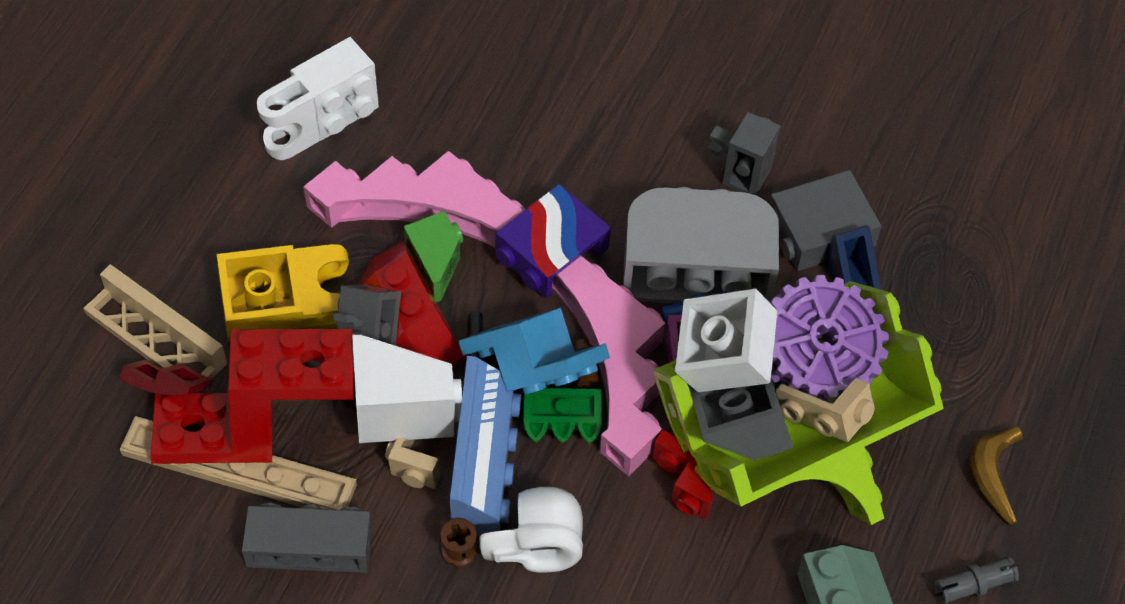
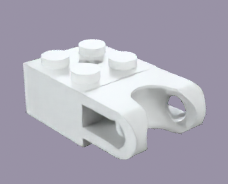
(319, 99)

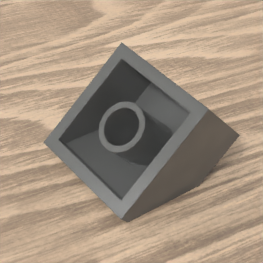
(743, 420)

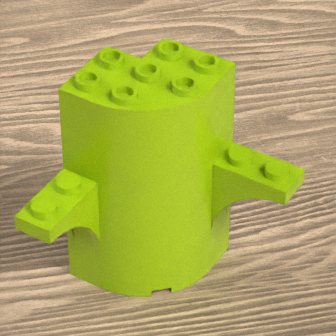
(900, 396)

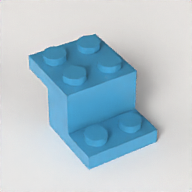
(535, 352)

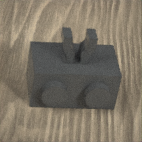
(748, 152)
(369, 312)

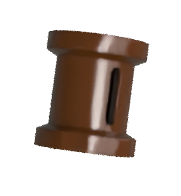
(451, 550)

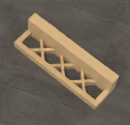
(160, 317)

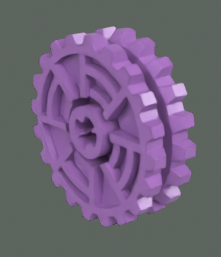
(845, 324)

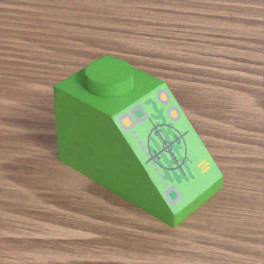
(435, 249)

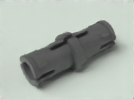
(976, 580)

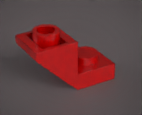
(690, 491)

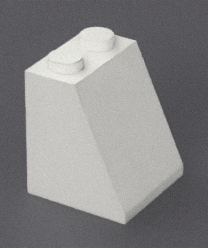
(403, 393)

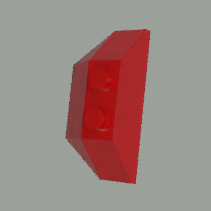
(420, 320)

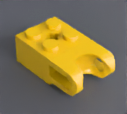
(280, 287)

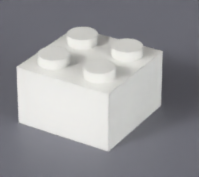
(726, 340)

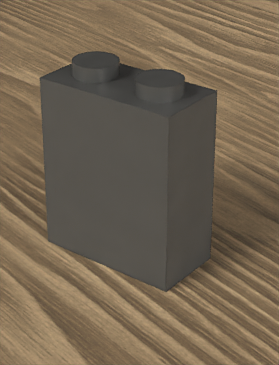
(817, 211)

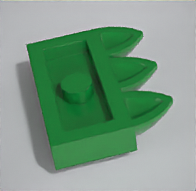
(563, 412)

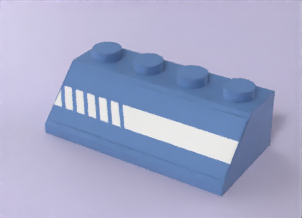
(483, 448)

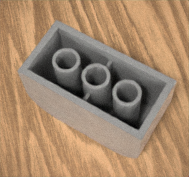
(699, 243)

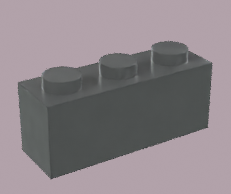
(307, 538)

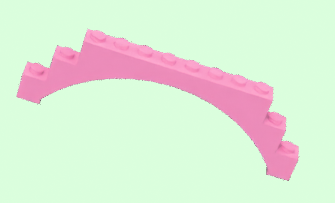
(599, 305)

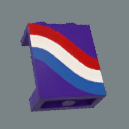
(550, 238)

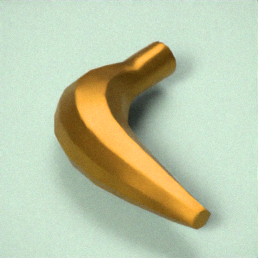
(986, 472)

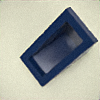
(853, 257)

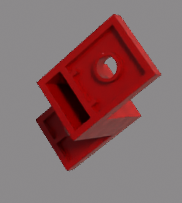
(261, 369)

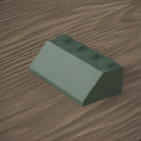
(842, 577)

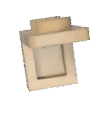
(838, 419)
(412, 466)

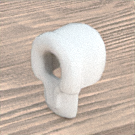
(546, 534)

